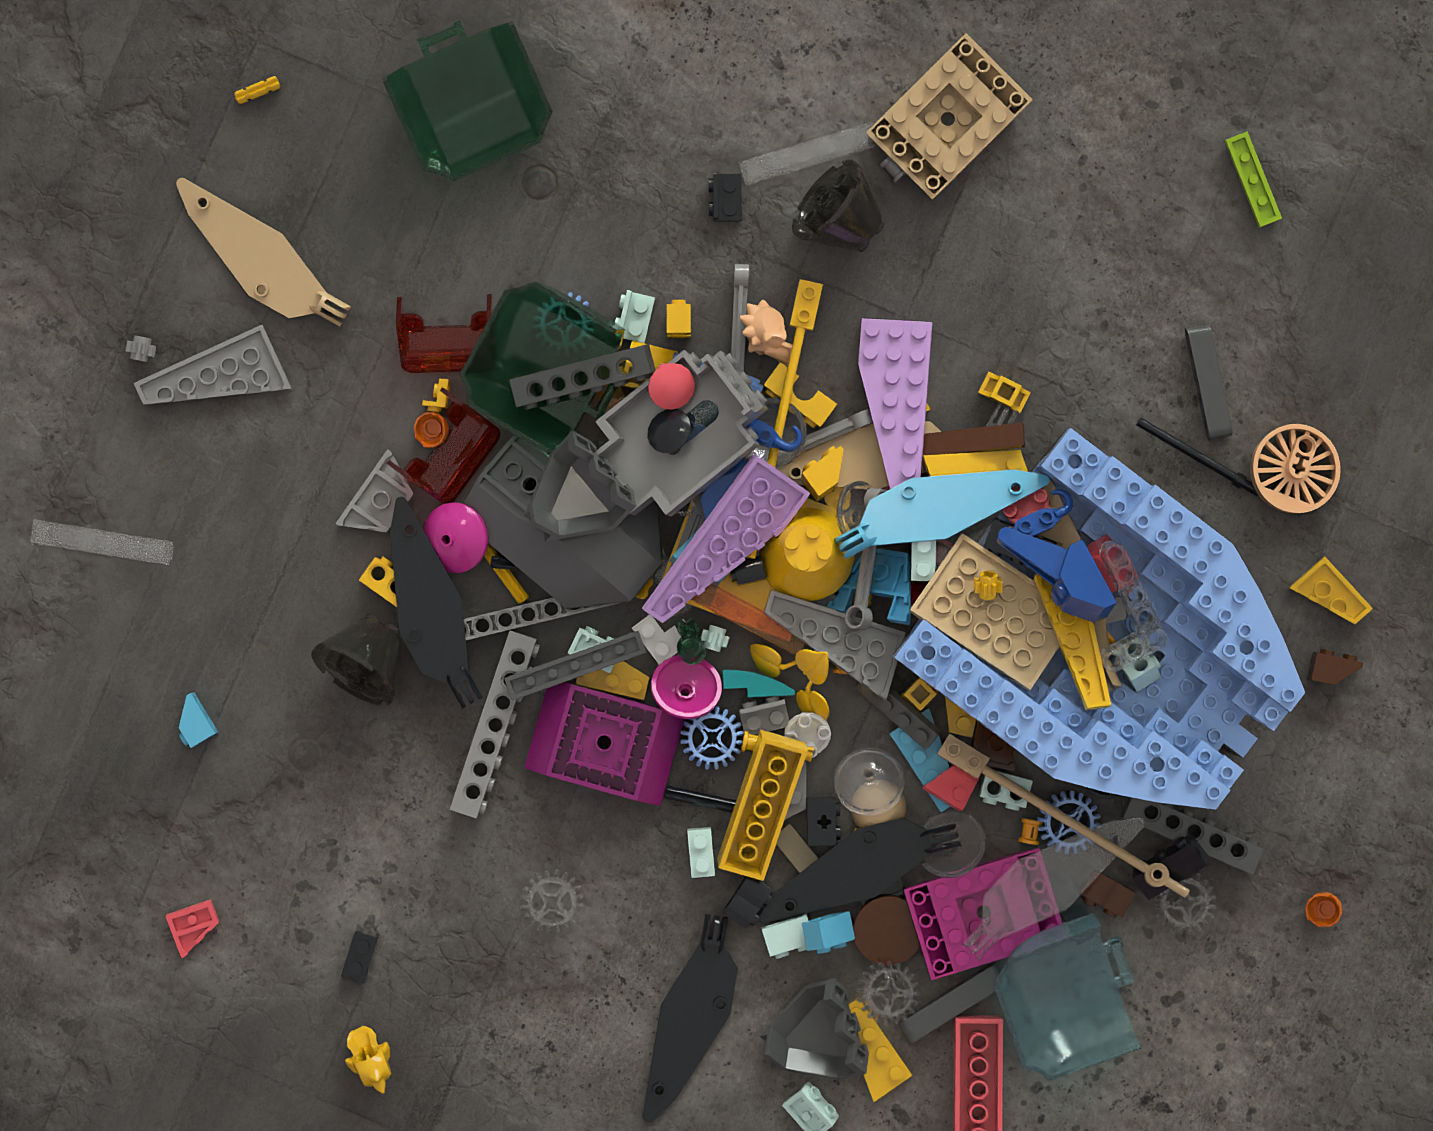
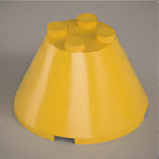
(806, 558)

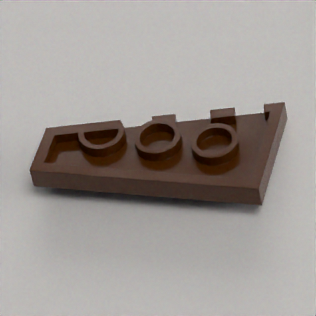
(993, 747)

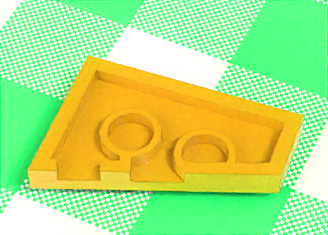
(1331, 589)
(622, 680)

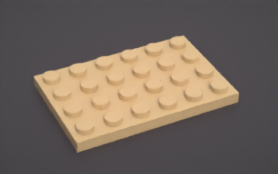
(1003, 632)

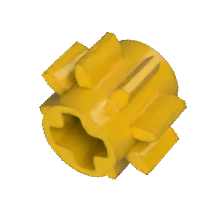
(988, 585)

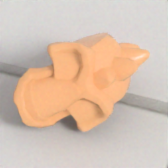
(766, 332)

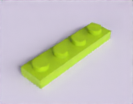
(1253, 179)

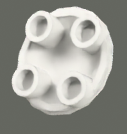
(809, 729)

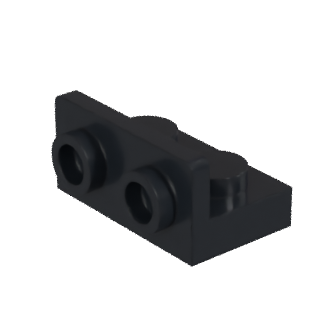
(726, 197)

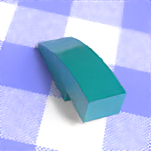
(756, 684)

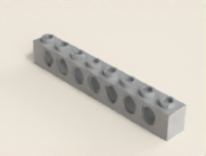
(462, 801)

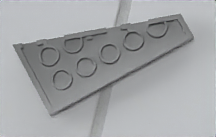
(228, 369)
(859, 653)

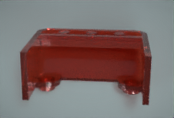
(437, 347)
(457, 458)

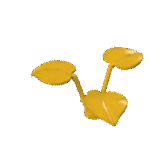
(812, 663)

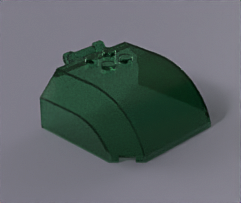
(469, 101)
(532, 333)

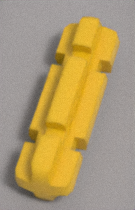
(257, 90)

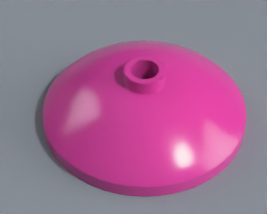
(466, 534)
(698, 681)

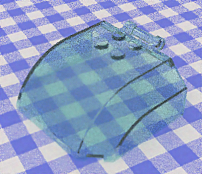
(1066, 1000)

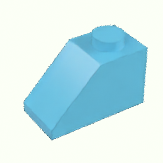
(195, 722)

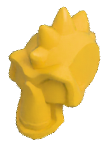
(369, 1058)

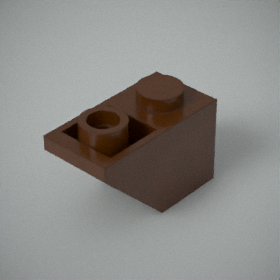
(1332, 669)

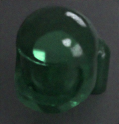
(690, 645)

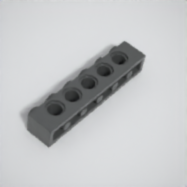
(524, 386)
(1245, 861)

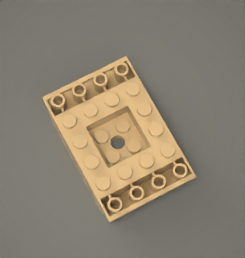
(968, 88)

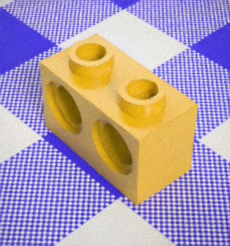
(384, 586)

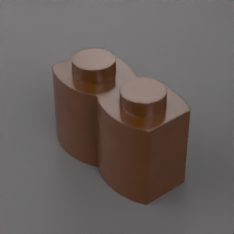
(1109, 894)

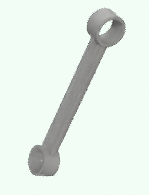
(739, 308)
(837, 429)
(864, 579)

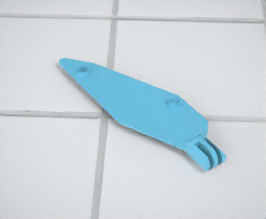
(937, 507)

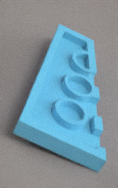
(924, 762)

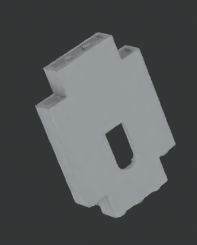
(701, 461)

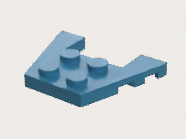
(889, 579)

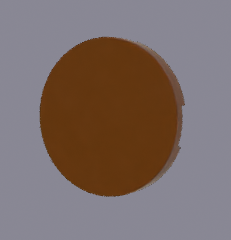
(886, 930)

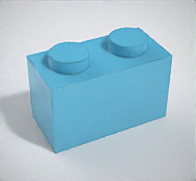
(828, 932)

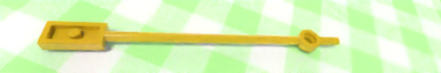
(802, 319)

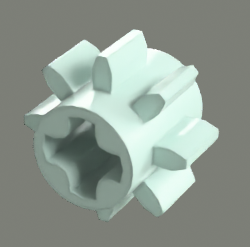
(715, 638)

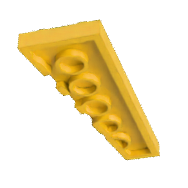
(1080, 650)

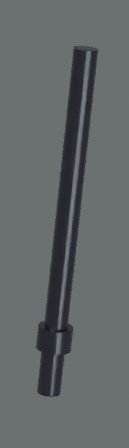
(1238, 479)

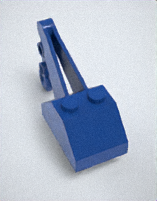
(768, 438)
(1071, 571)

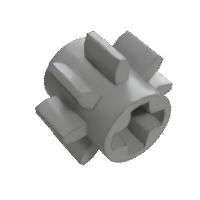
(140, 348)

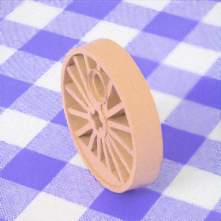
(1303, 462)

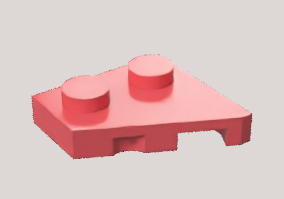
(952, 787)
(192, 924)

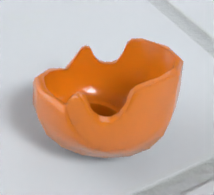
(431, 429)
(1323, 909)

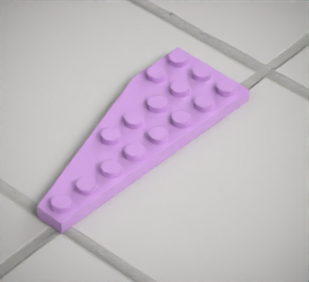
(895, 379)
(745, 518)

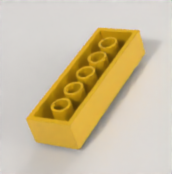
(762, 805)

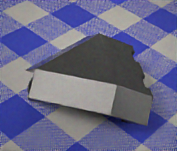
(578, 493)
(817, 1034)

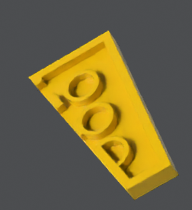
(974, 462)
(884, 1065)

